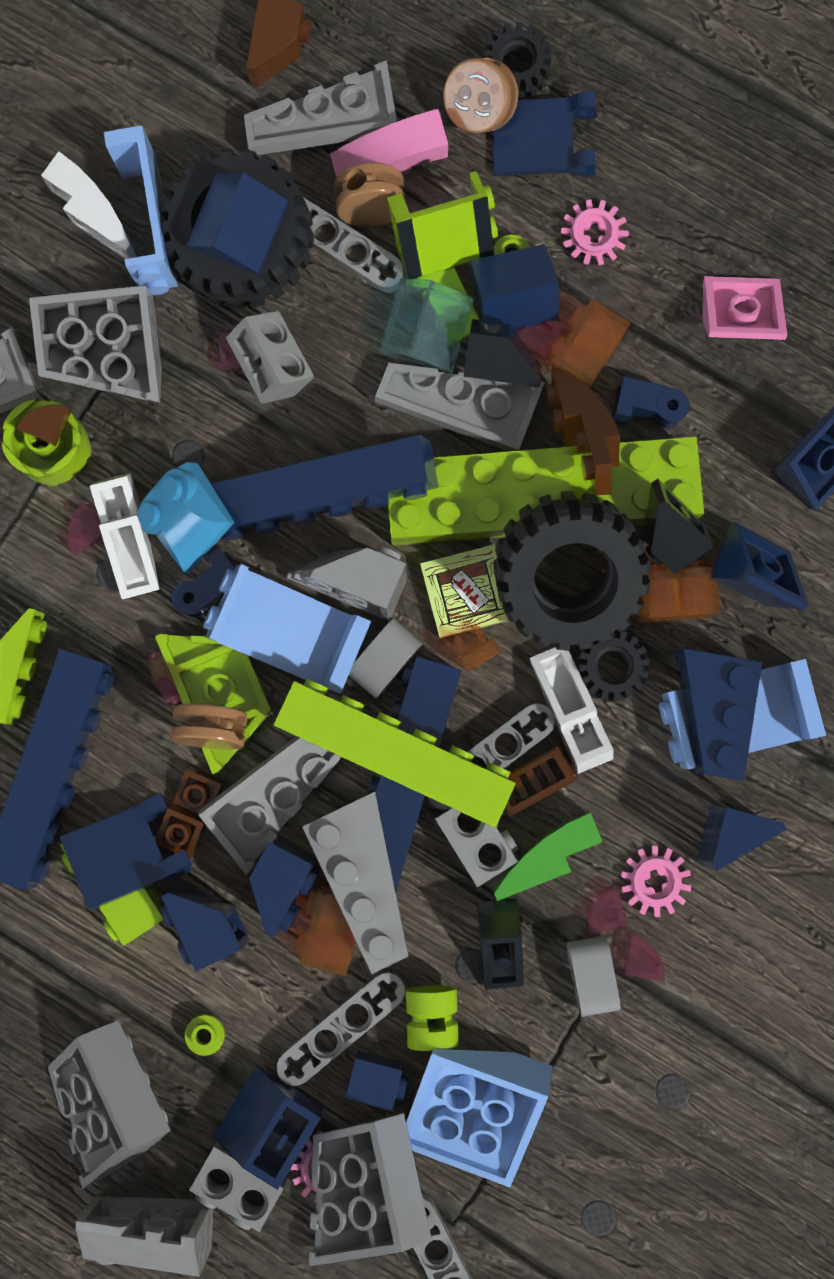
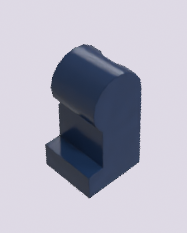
(649, 401)
(198, 596)

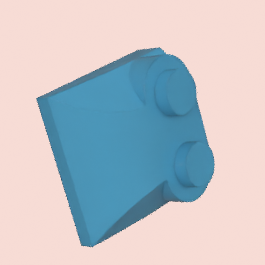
(185, 515)

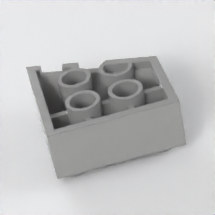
(99, 340)
(357, 578)
(107, 1101)
(366, 1192)
(147, 1233)

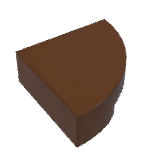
(45, 423)

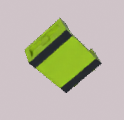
(444, 233)

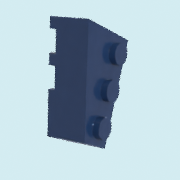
(720, 710)

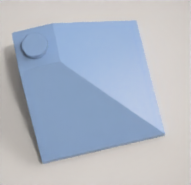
(478, 1110)

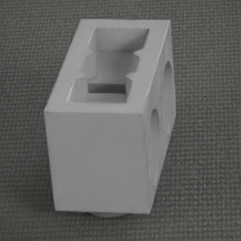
(269, 357)
(469, 843)
(231, 1195)

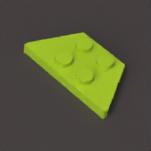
(215, 676)

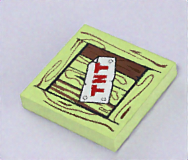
(463, 591)

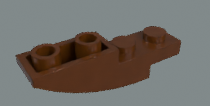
(586, 425)

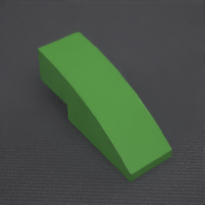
(548, 855)

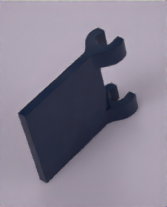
(541, 138)
(121, 854)

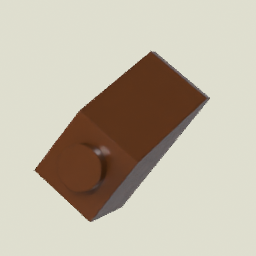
(276, 38)

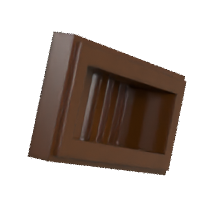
(565, 765)

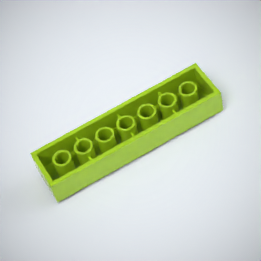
(489, 489)

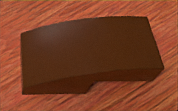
(181, 824)

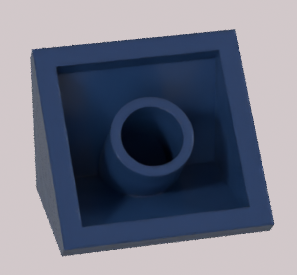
(238, 221)
(517, 287)
(810, 464)
(759, 569)
(733, 834)

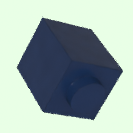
(376, 1081)

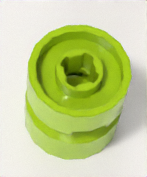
(436, 1003)

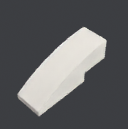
(87, 205)
(123, 536)
(572, 709)

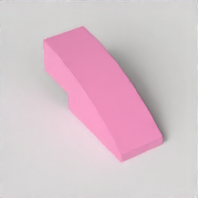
(400, 144)

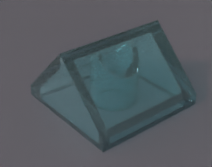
(426, 323)

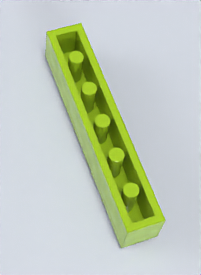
(394, 753)

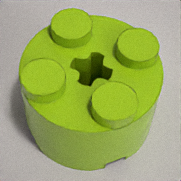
(45, 464)

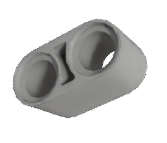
(385, 658)
(593, 976)

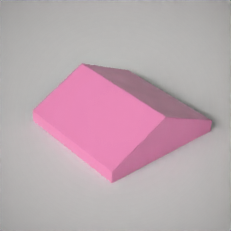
(743, 308)

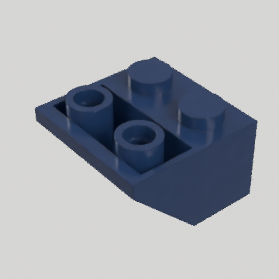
(277, 883)
(205, 925)
(268, 1126)

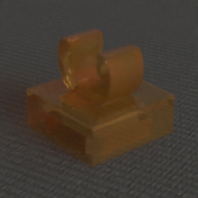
(478, 652)

